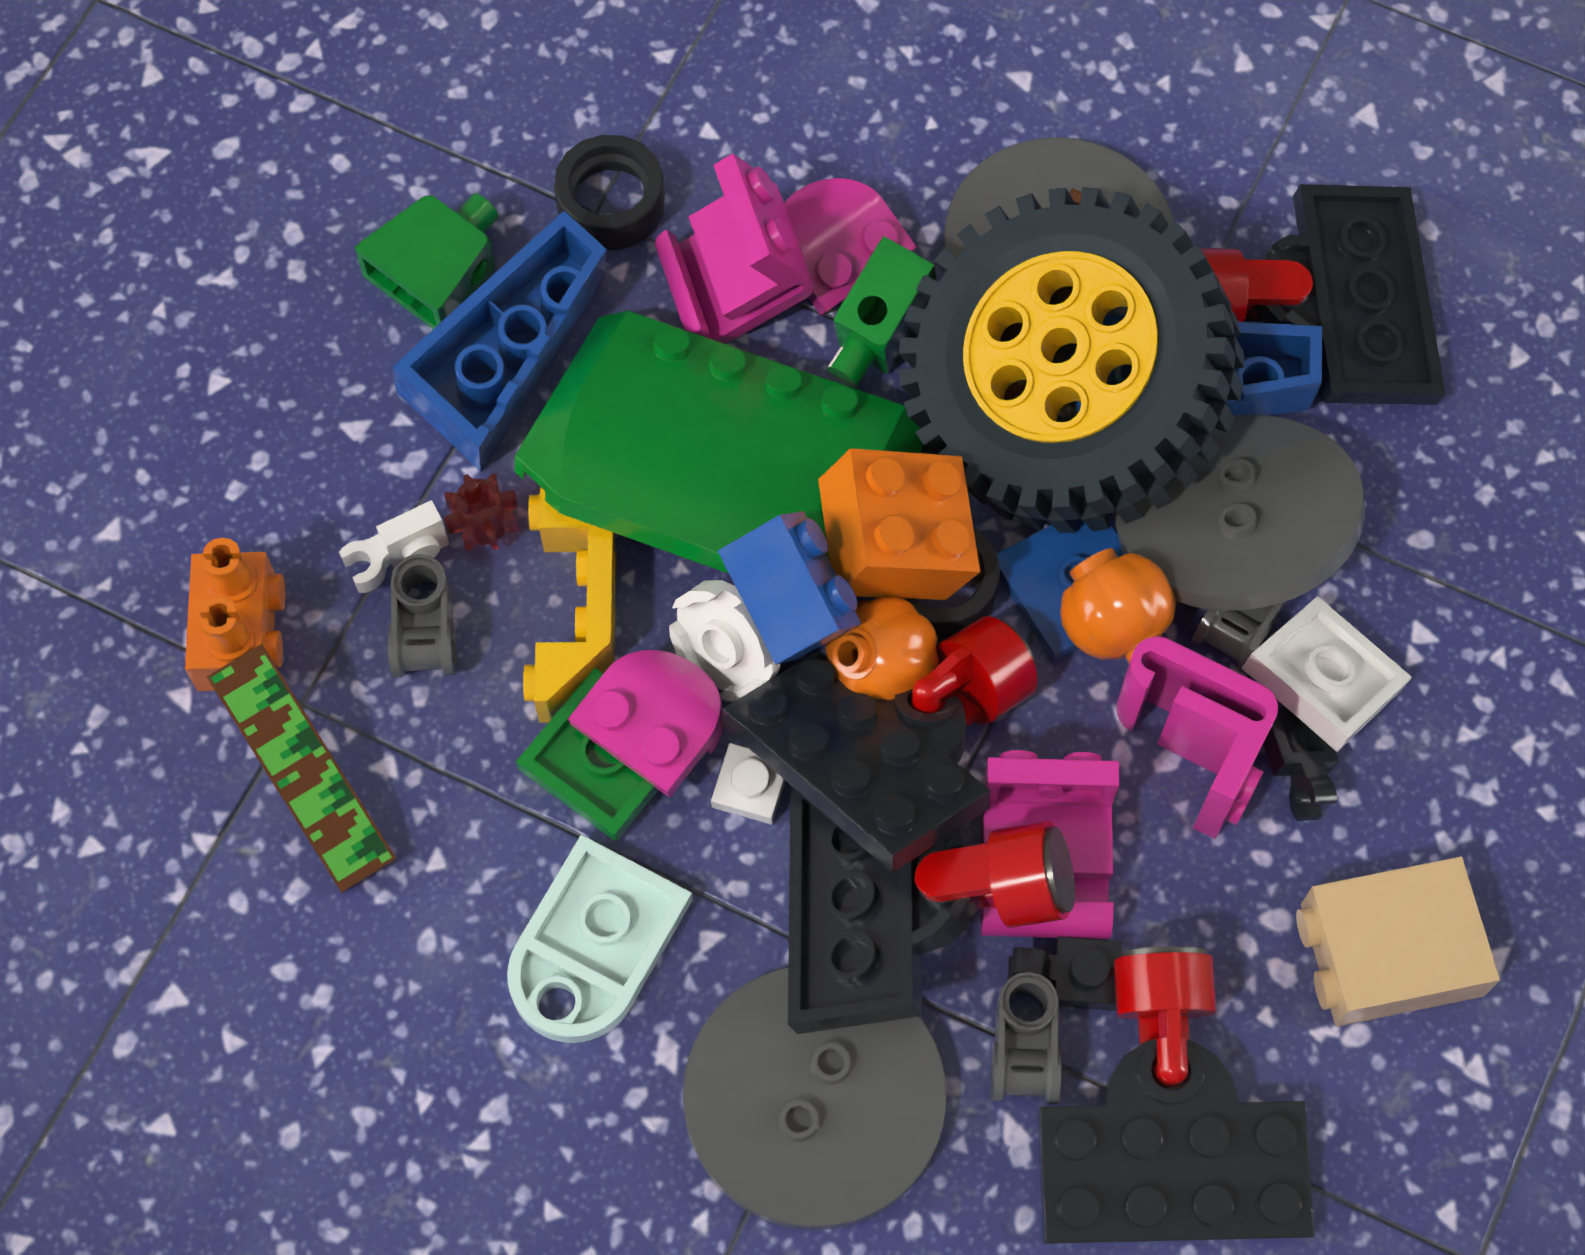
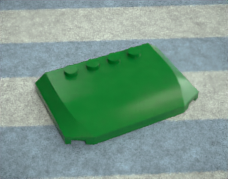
(694, 437)

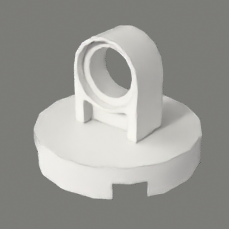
(721, 639)

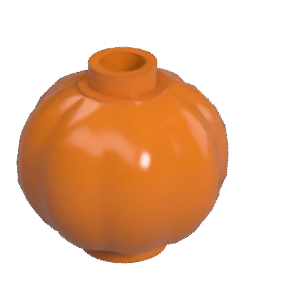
(1116, 604)
(886, 650)

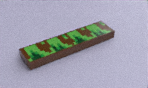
(301, 768)

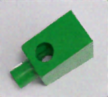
(431, 255)
(875, 312)

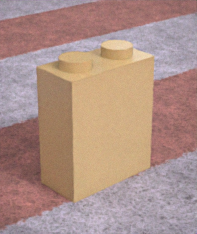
(1397, 942)

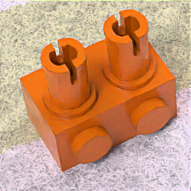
(230, 609)

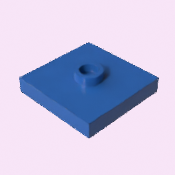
(1039, 573)

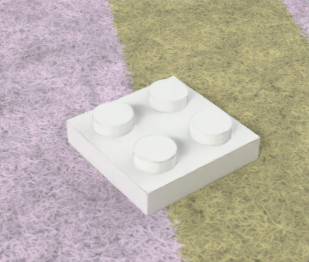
(1326, 673)

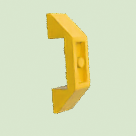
(565, 665)

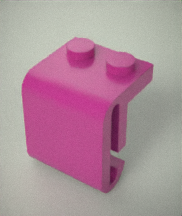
(739, 261)
(1211, 721)
(1078, 800)

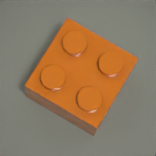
(899, 523)

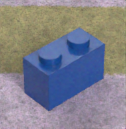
(790, 586)

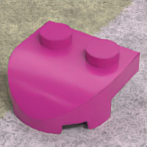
(837, 232)
(653, 716)

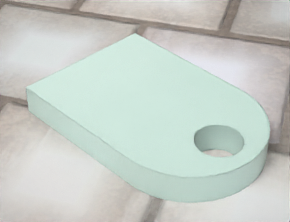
(596, 939)

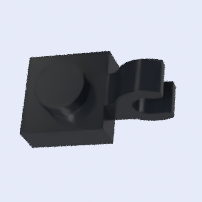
(1307, 759)
(1078, 970)

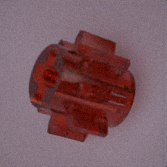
(488, 524)

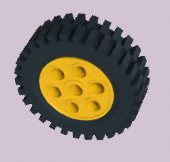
(1125, 434)

